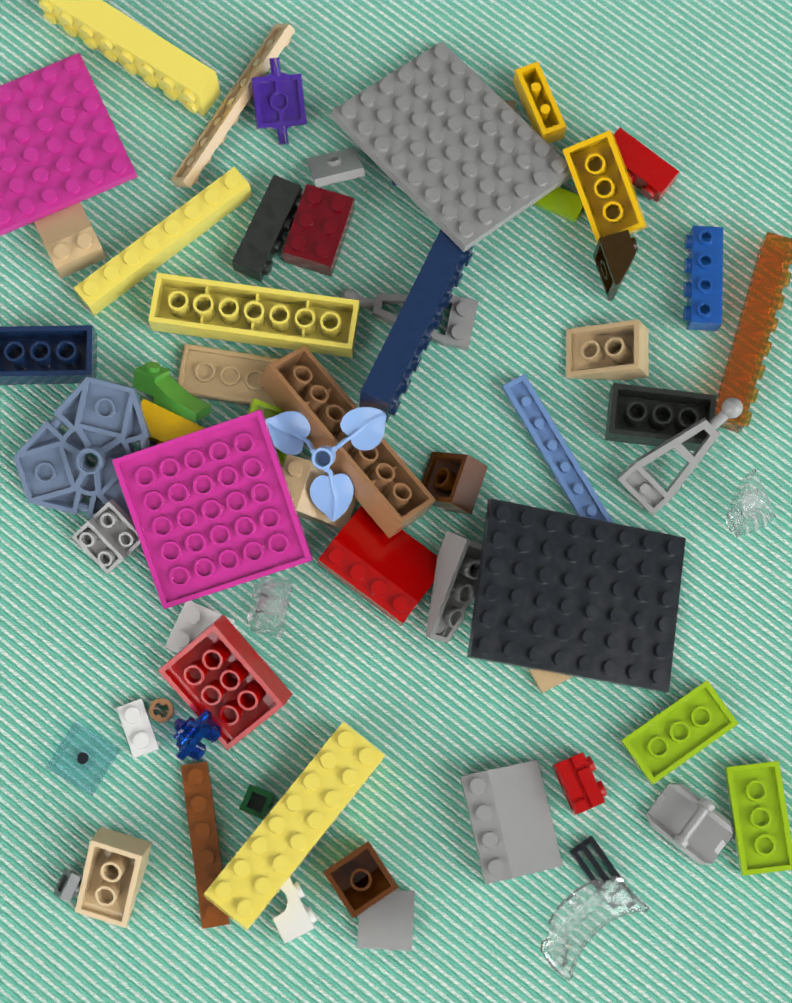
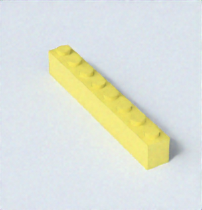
(163, 241)

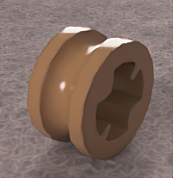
(159, 718)

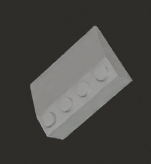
(510, 821)

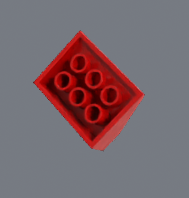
(382, 570)
(226, 678)

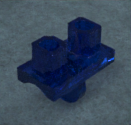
(192, 731)

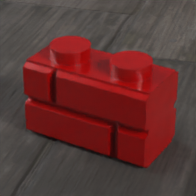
(579, 783)

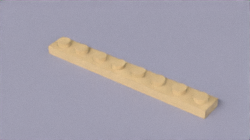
(231, 107)

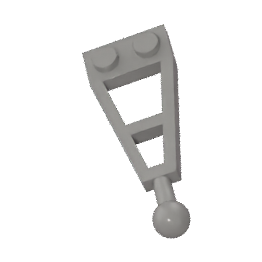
(459, 323)
(646, 487)

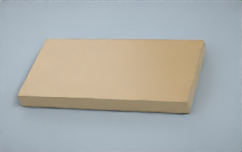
(223, 375)

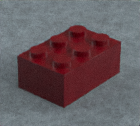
(318, 230)

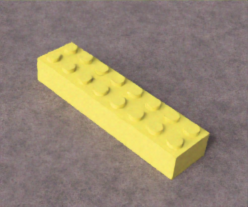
(137, 50)
(254, 315)
(294, 826)

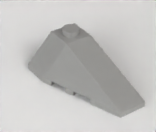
(453, 585)

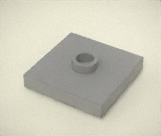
(335, 167)

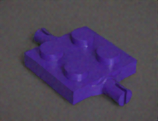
(278, 101)

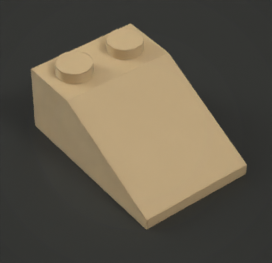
(70, 240)
(608, 351)
(299, 477)
(112, 876)

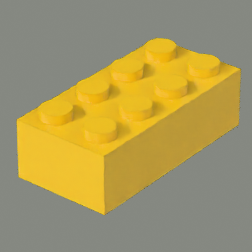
(604, 186)

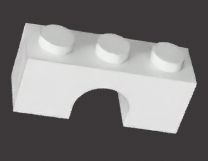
(296, 918)

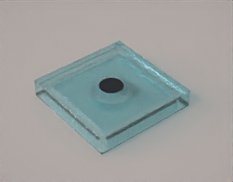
(83, 758)

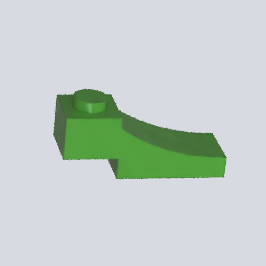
(167, 393)

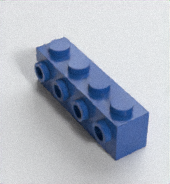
(704, 278)

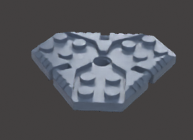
(101, 421)

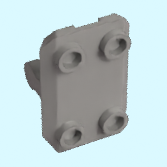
(690, 823)

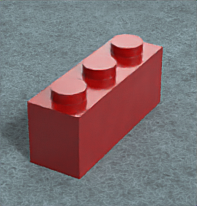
(644, 167)

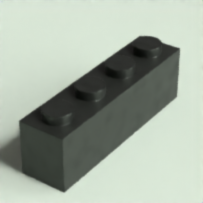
(267, 228)

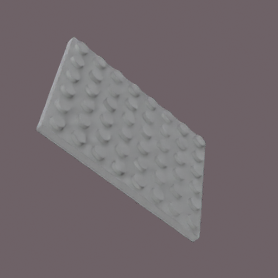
(452, 145)

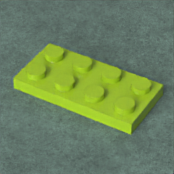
(679, 732)
(759, 818)

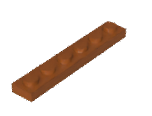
(203, 838)

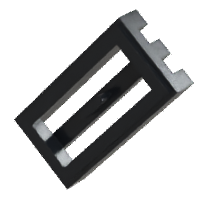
(583, 846)

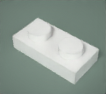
(138, 728)

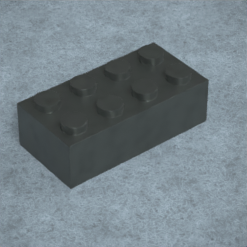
(655, 414)

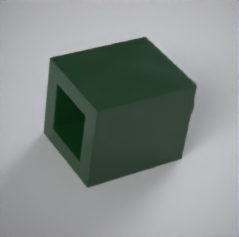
(257, 802)

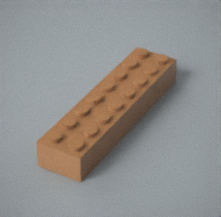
(379, 475)

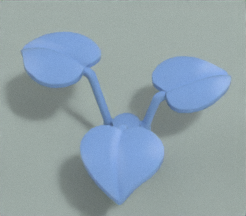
(328, 492)

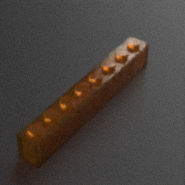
(755, 326)

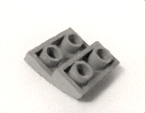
(108, 536)
(388, 923)

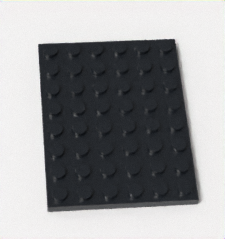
(576, 596)

